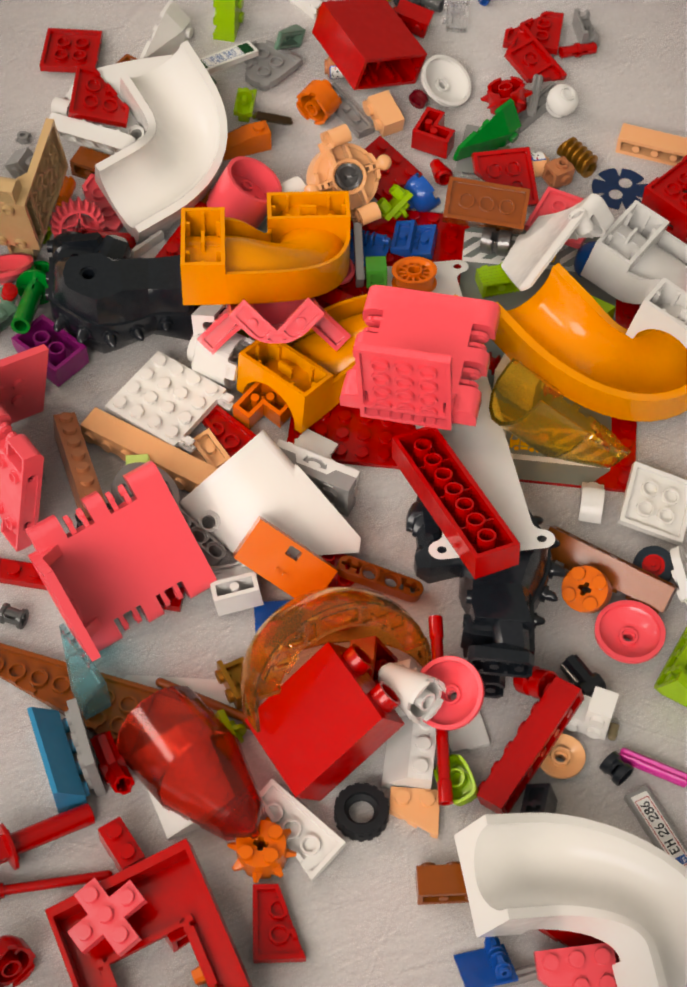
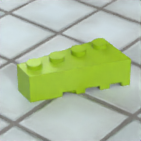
(227, 19)

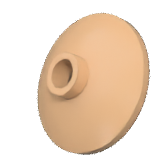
(571, 752)

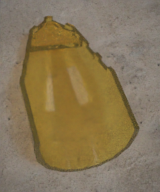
(548, 423)

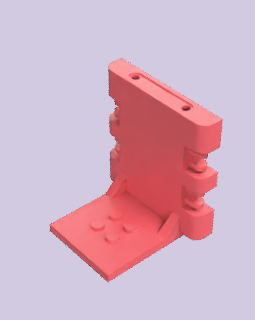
(420, 357)
(20, 461)
(119, 559)

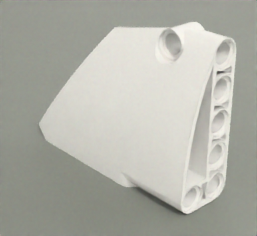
(268, 485)

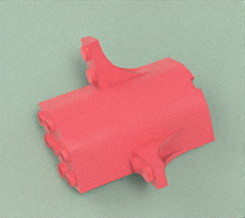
(274, 323)

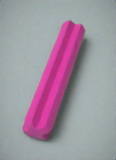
(654, 767)

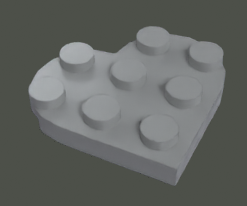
(270, 66)

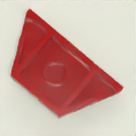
(531, 58)

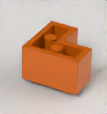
(258, 402)

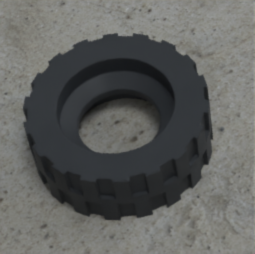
(357, 830)

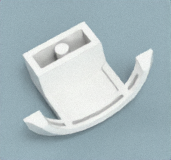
(235, 588)

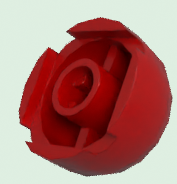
(15, 960)

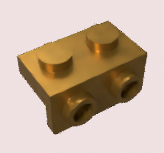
(229, 675)

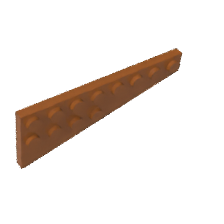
(49, 683)

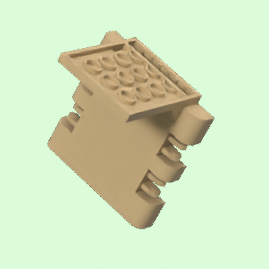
(31, 198)

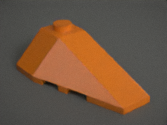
(248, 140)

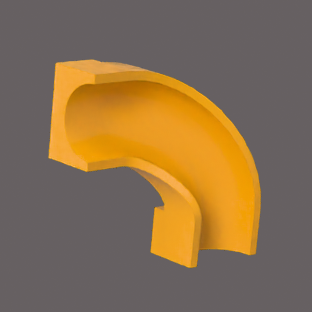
(295, 260)
(590, 357)
(307, 369)

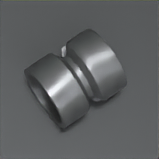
(502, 244)

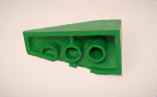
(492, 134)

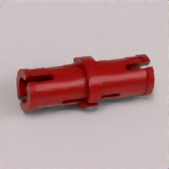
(577, 50)

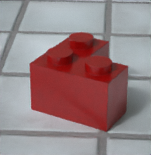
(431, 135)

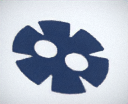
(612, 183)

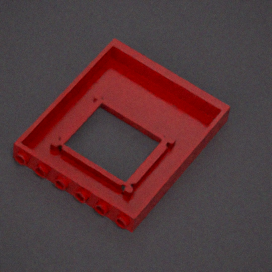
(175, 898)

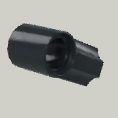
(581, 676)

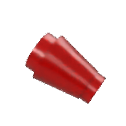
(440, 172)

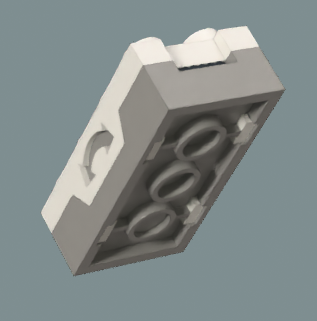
(333, 479)

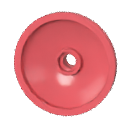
(13, 265)
(631, 621)
(463, 679)

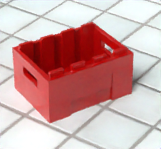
(668, 200)

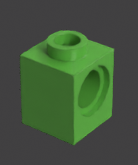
(376, 270)

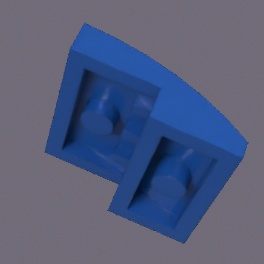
(414, 239)

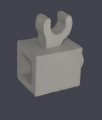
(19, 162)

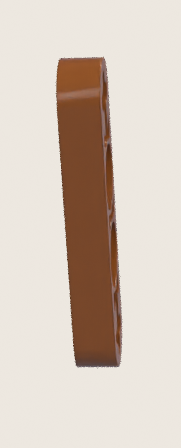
(381, 574)

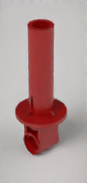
(42, 833)

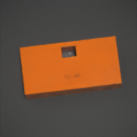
(283, 560)

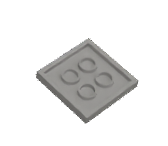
(84, 748)

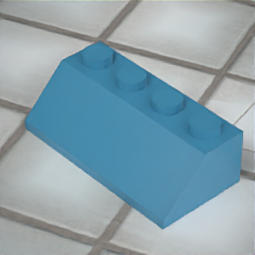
(58, 758)

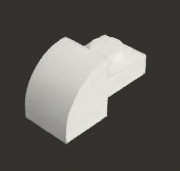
(591, 502)

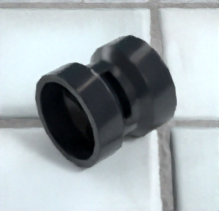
(616, 768)

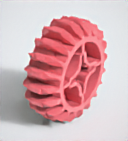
(69, 214)

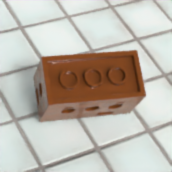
(485, 204)

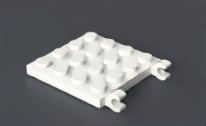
(168, 401)

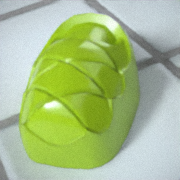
(463, 780)

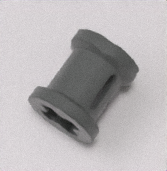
(13, 615)

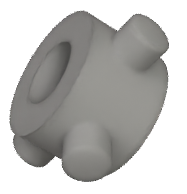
(23, 137)

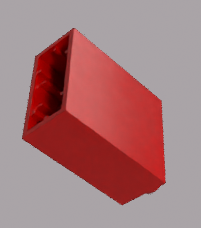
(368, 43)
(326, 720)

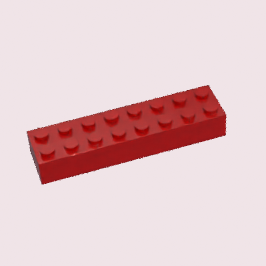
(455, 502)

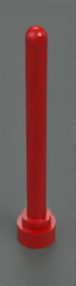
(52, 883)

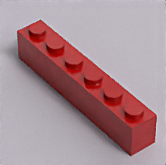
(530, 746)

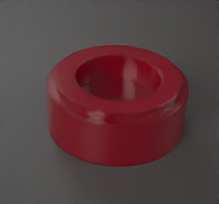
(418, 99)

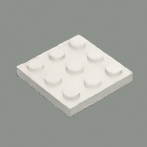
(655, 503)

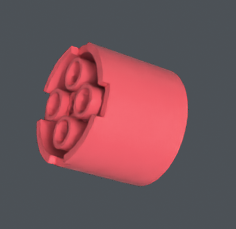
(244, 190)

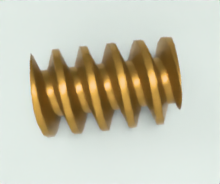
(577, 154)

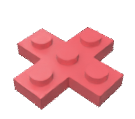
(107, 917)

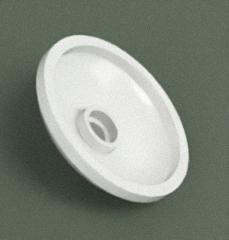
(446, 81)

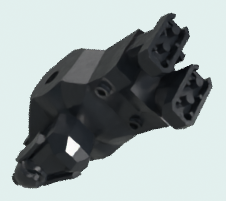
(114, 298)
(498, 606)

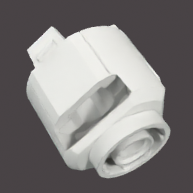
(223, 364)

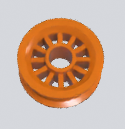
(414, 274)

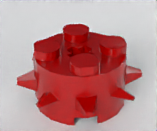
(502, 91)

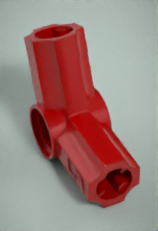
(111, 763)

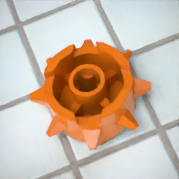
(267, 861)

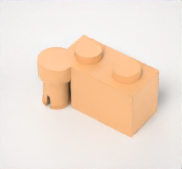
(384, 113)

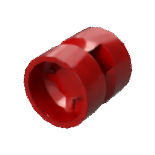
(535, 684)

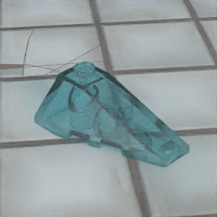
(84, 678)

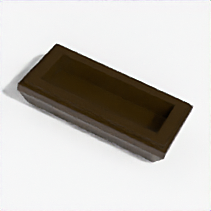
(272, 118)

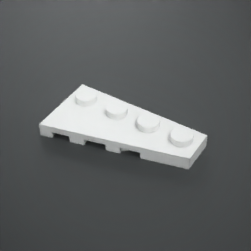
(310, 837)

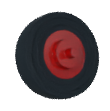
(656, 561)

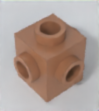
(558, 172)

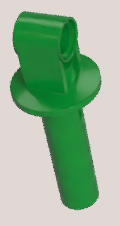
(31, 289)

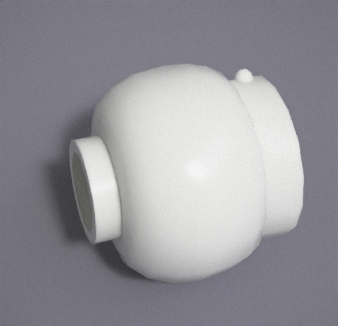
(562, 100)

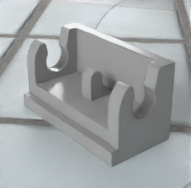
(583, 28)

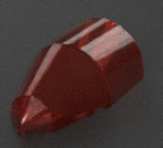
(192, 763)

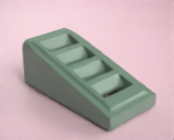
(290, 37)

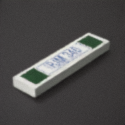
(229, 57)

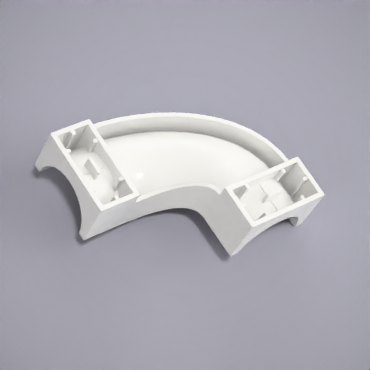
(178, 153)
(645, 267)
(582, 880)

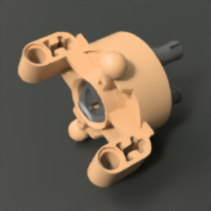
(347, 168)

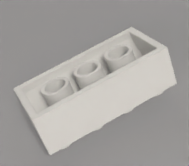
(410, 756)

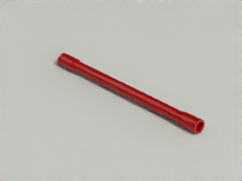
(444, 783)

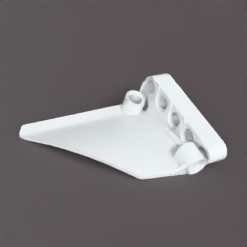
(101, 136)
(549, 233)

